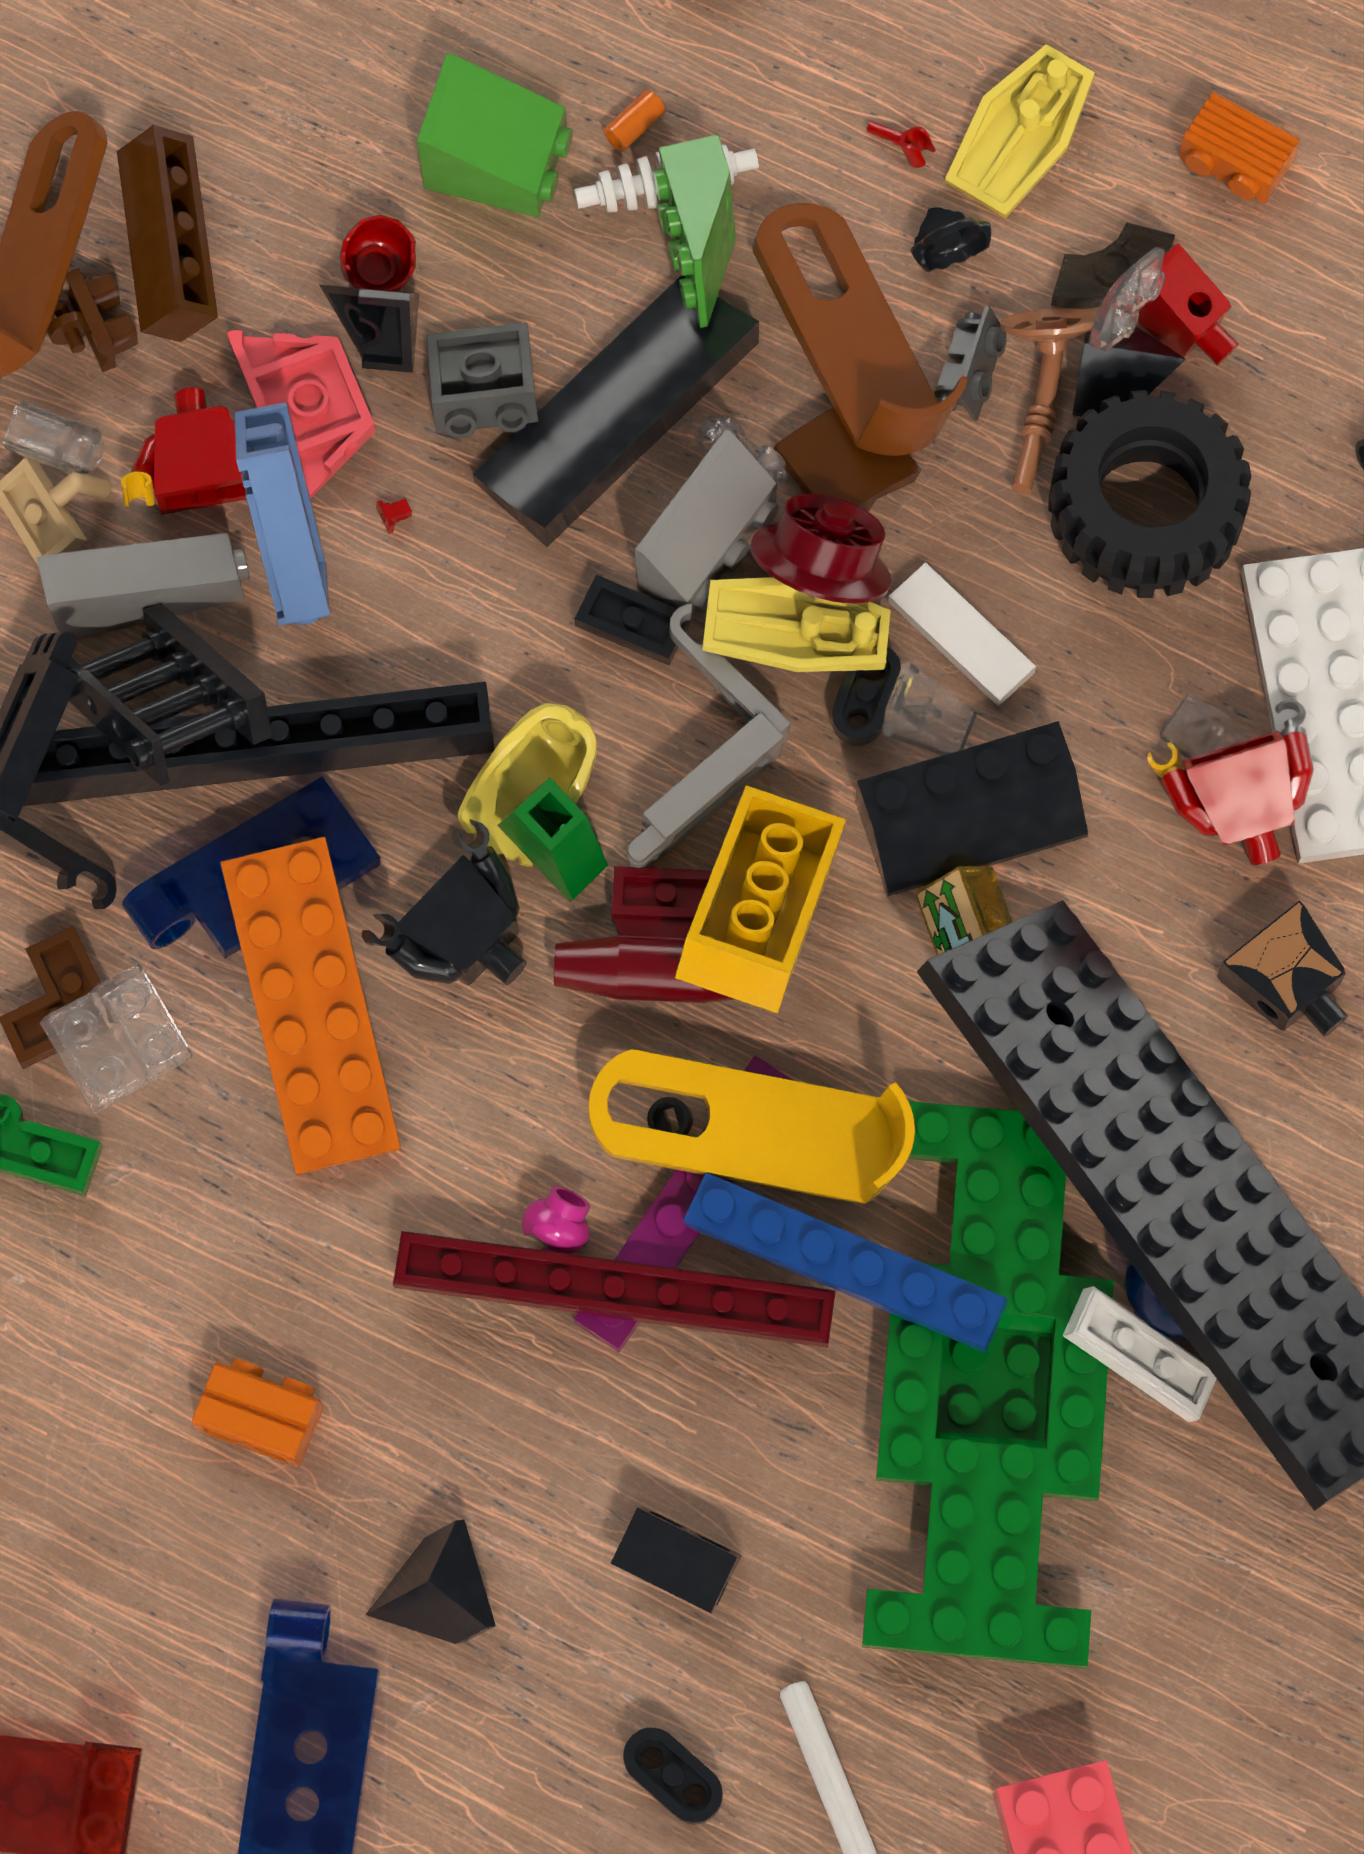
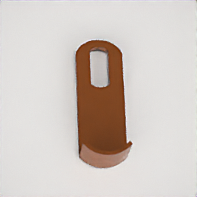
(41, 244)
(853, 338)

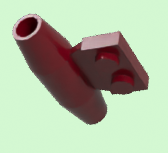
(652, 920)

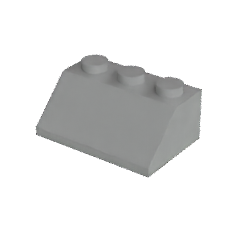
(706, 526)

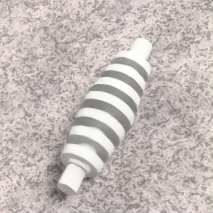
(628, 187)

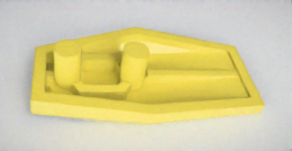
(1020, 130)
(792, 630)

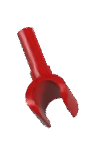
(911, 141)

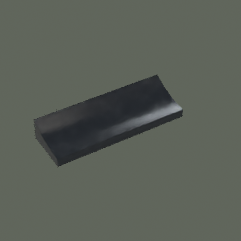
(614, 412)

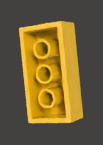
(760, 899)

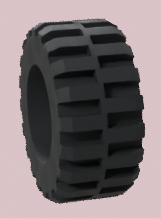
(1163, 434)

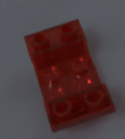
(66, 1796)

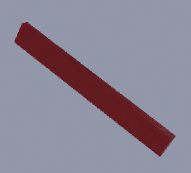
(614, 1289)

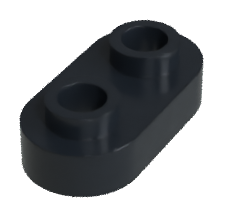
(864, 698)
(673, 1776)

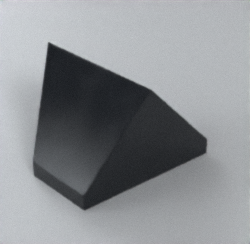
(379, 324)
(1128, 366)
(439, 1589)

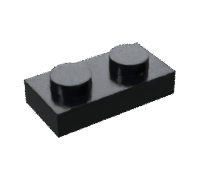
(628, 619)

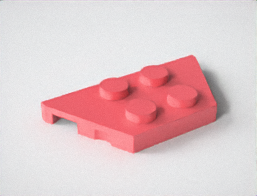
(320, 395)

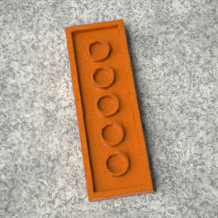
(310, 1006)

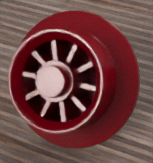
(825, 550)

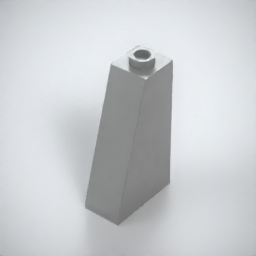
(113, 585)

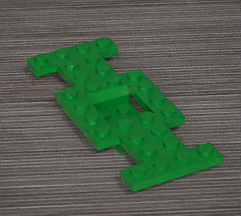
(979, 1418)

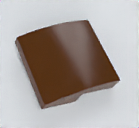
(829, 463)

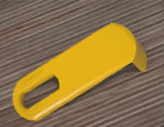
(762, 1128)

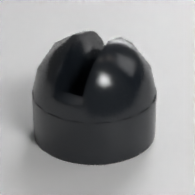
(659, 1120)

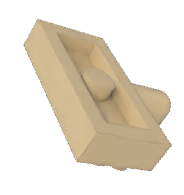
(40, 508)

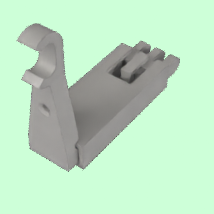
(725, 770)

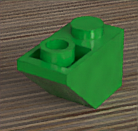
(556, 838)

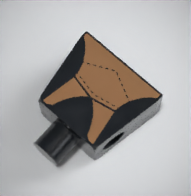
(1288, 973)

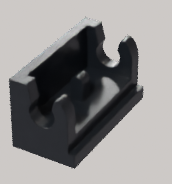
(676, 1559)

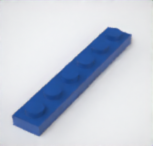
(846, 1262)

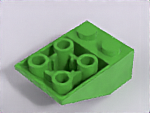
(698, 218)

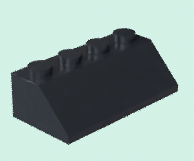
(972, 808)

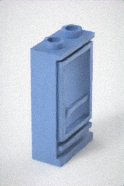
(282, 514)

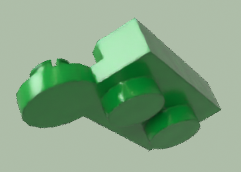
(44, 1152)

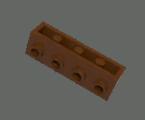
(167, 234)

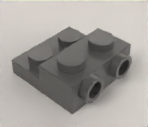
(482, 379)

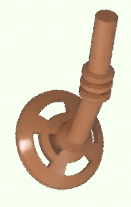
(1052, 335)

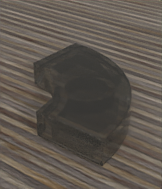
(1088, 278)

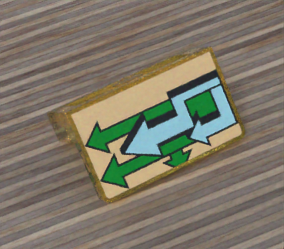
(962, 906)

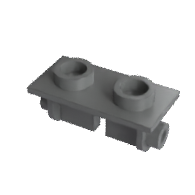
(979, 344)

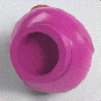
(558, 1220)

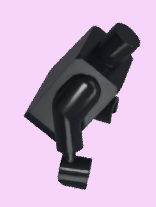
(459, 922)

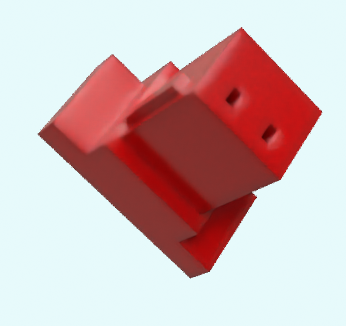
(393, 513)

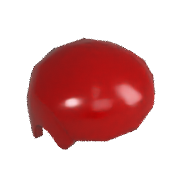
(378, 254)

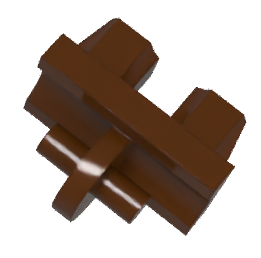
(88, 299)

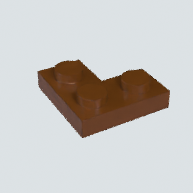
(66, 976)

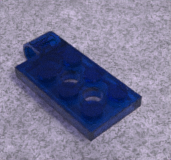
(196, 888)
(299, 1698)

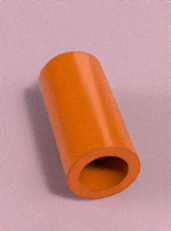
(634, 120)

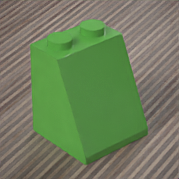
(491, 140)

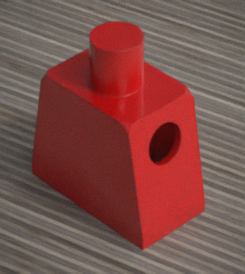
(1188, 310)

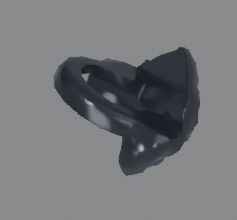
(949, 239)

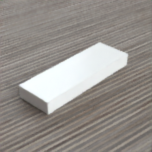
(962, 634)
(1140, 1354)

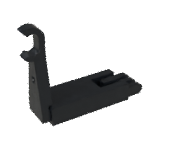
(26, 729)

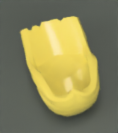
(540, 745)

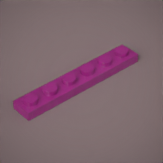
(660, 1235)

